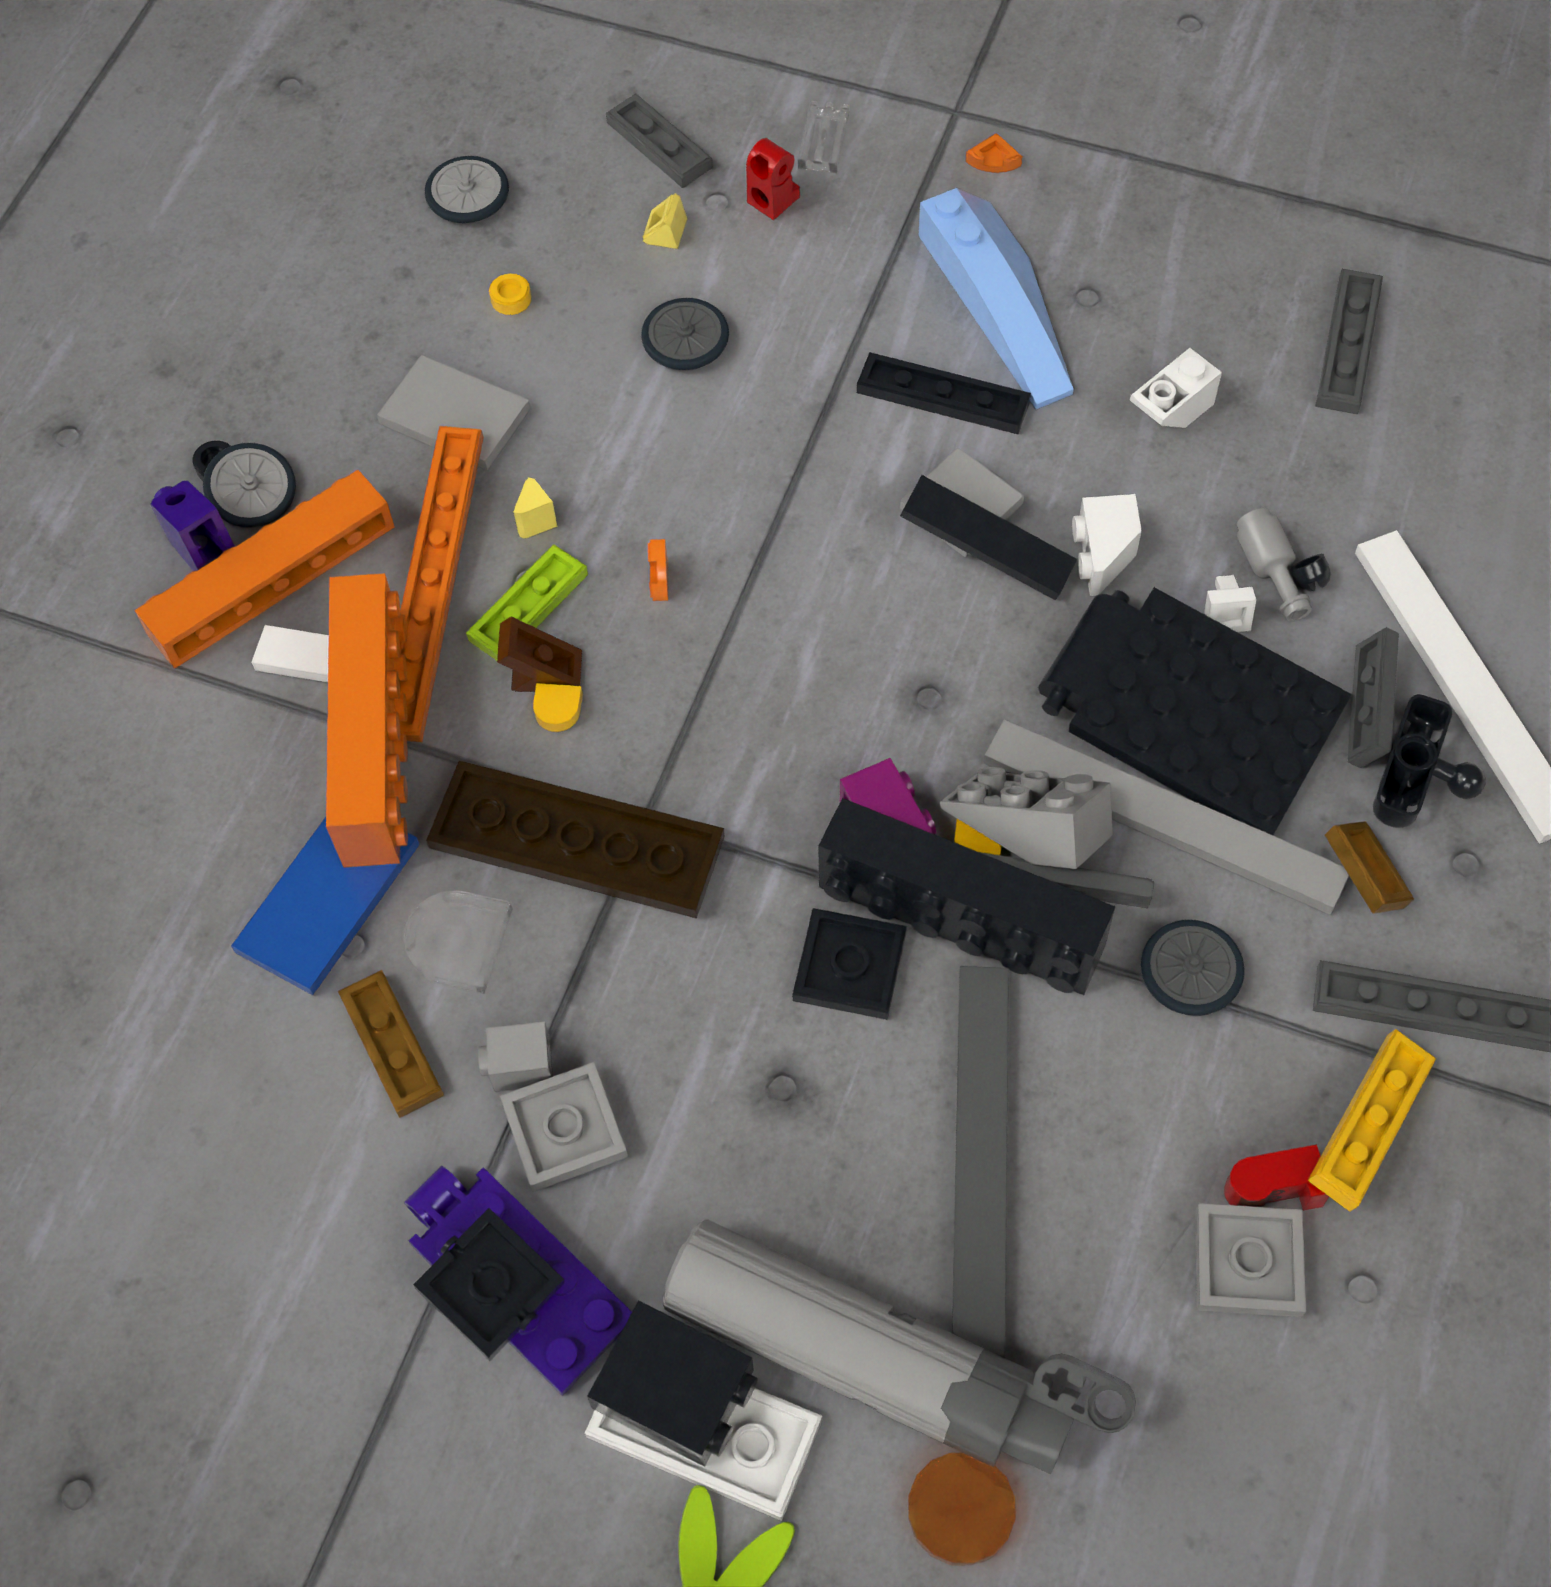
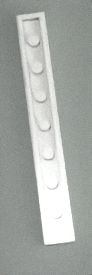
(1462, 678)

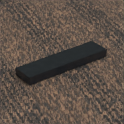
(943, 393)
(988, 537)

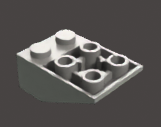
(1036, 814)

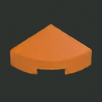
(994, 156)
(658, 569)

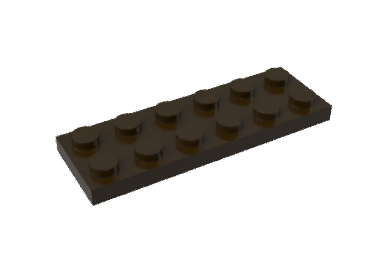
(577, 838)

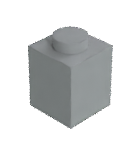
(516, 1055)

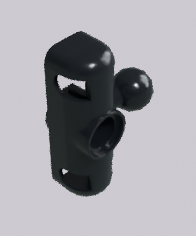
(1407, 784)

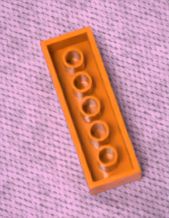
(365, 721)

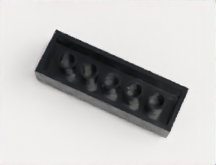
(963, 897)

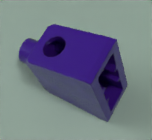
(188, 513)

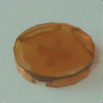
(961, 1509)

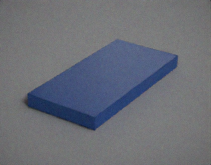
(315, 912)

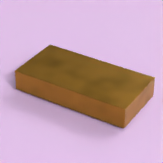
(1369, 867)

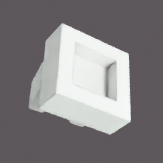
(1231, 604)

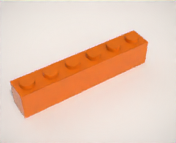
(265, 568)

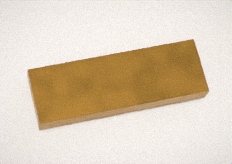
(390, 1043)

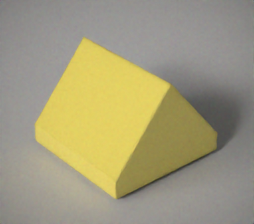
(666, 223)
(534, 510)

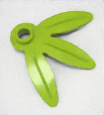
(699, 1548)

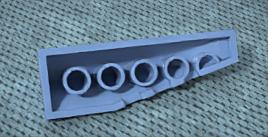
(997, 288)

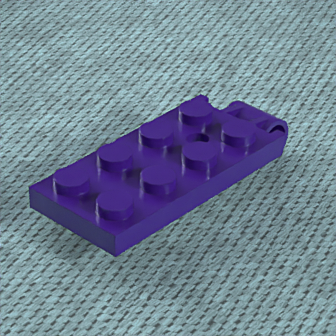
(574, 1322)

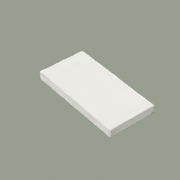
(755, 1467)

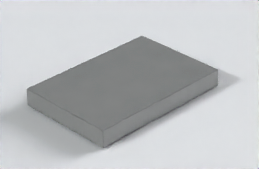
(444, 396)

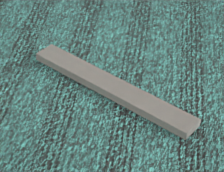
(1180, 820)

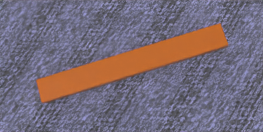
(435, 567)

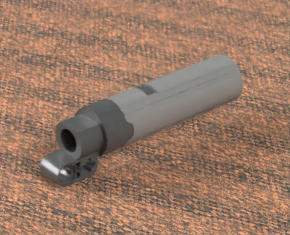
(880, 1355)

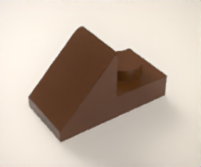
(536, 657)

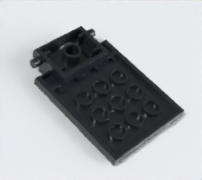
(1193, 705)

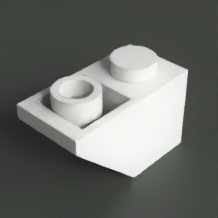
(1179, 391)
(1109, 538)

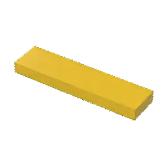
(1372, 1120)

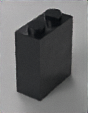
(673, 1384)

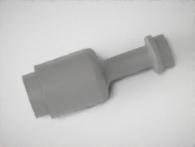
(1266, 540)

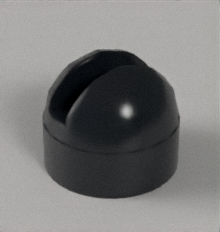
(1311, 570)

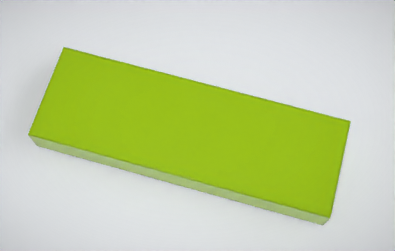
(530, 597)

